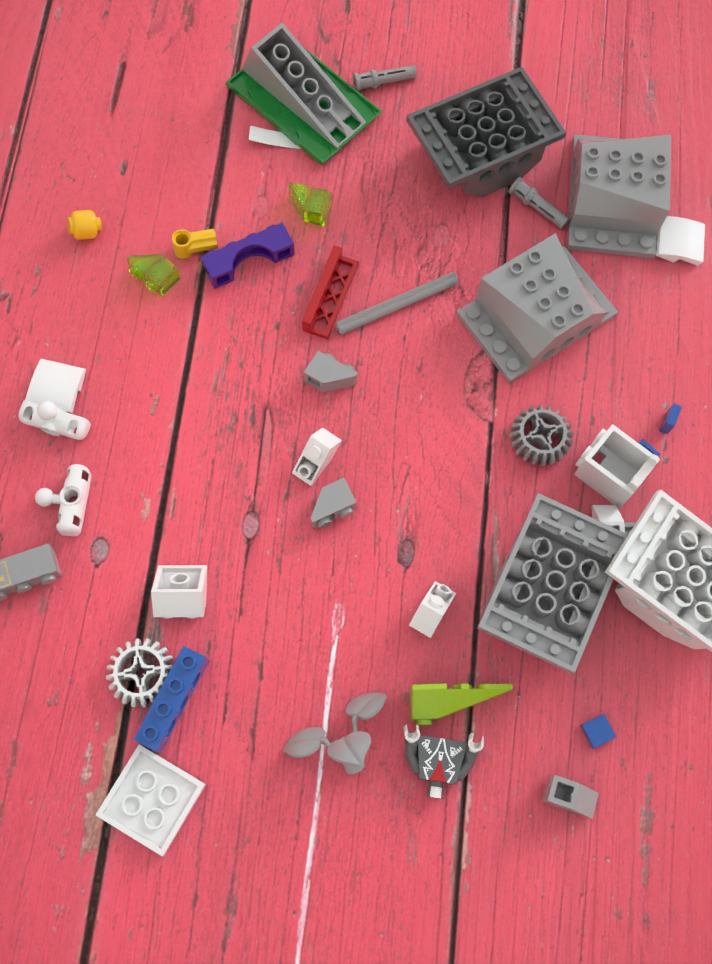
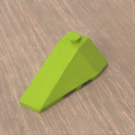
(435, 701)

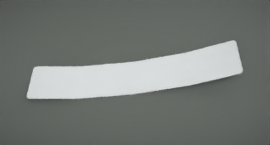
(270, 137)

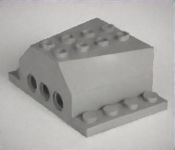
(618, 194)
(534, 308)
(552, 583)

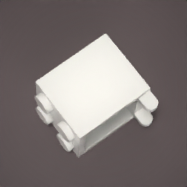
(622, 469)

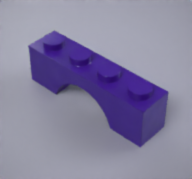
(270, 243)

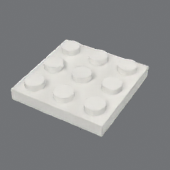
(150, 800)

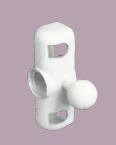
(53, 420)
(72, 487)

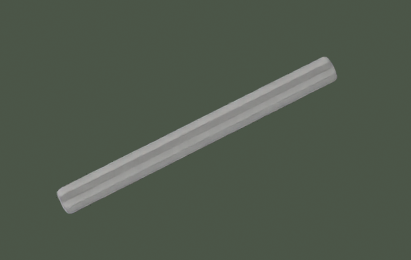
(396, 303)

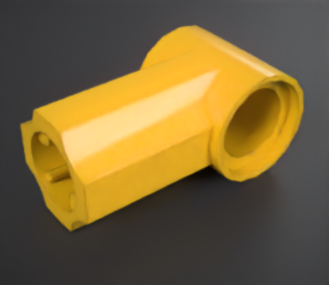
(193, 242)

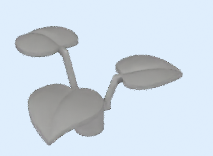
(348, 749)

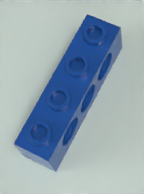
(171, 699)

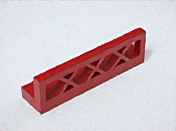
(323, 287)

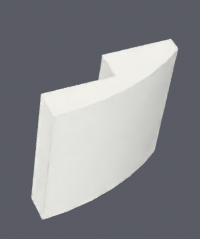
(681, 240)
(56, 384)

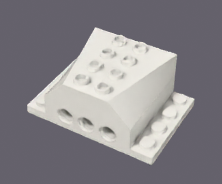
(668, 572)

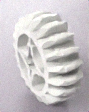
(130, 673)

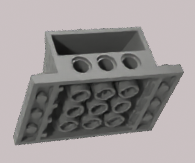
(487, 133)

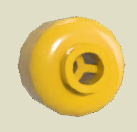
(84, 224)

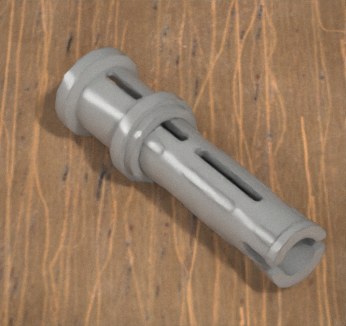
(374, 78)
(530, 197)

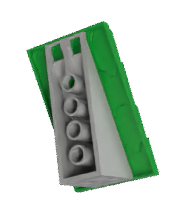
(301, 95)

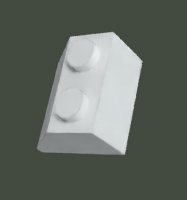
(179, 591)

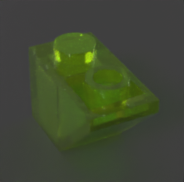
(311, 203)
(155, 271)

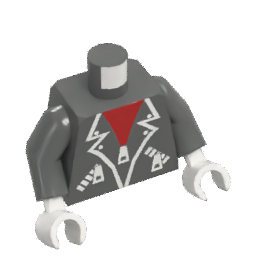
(439, 759)

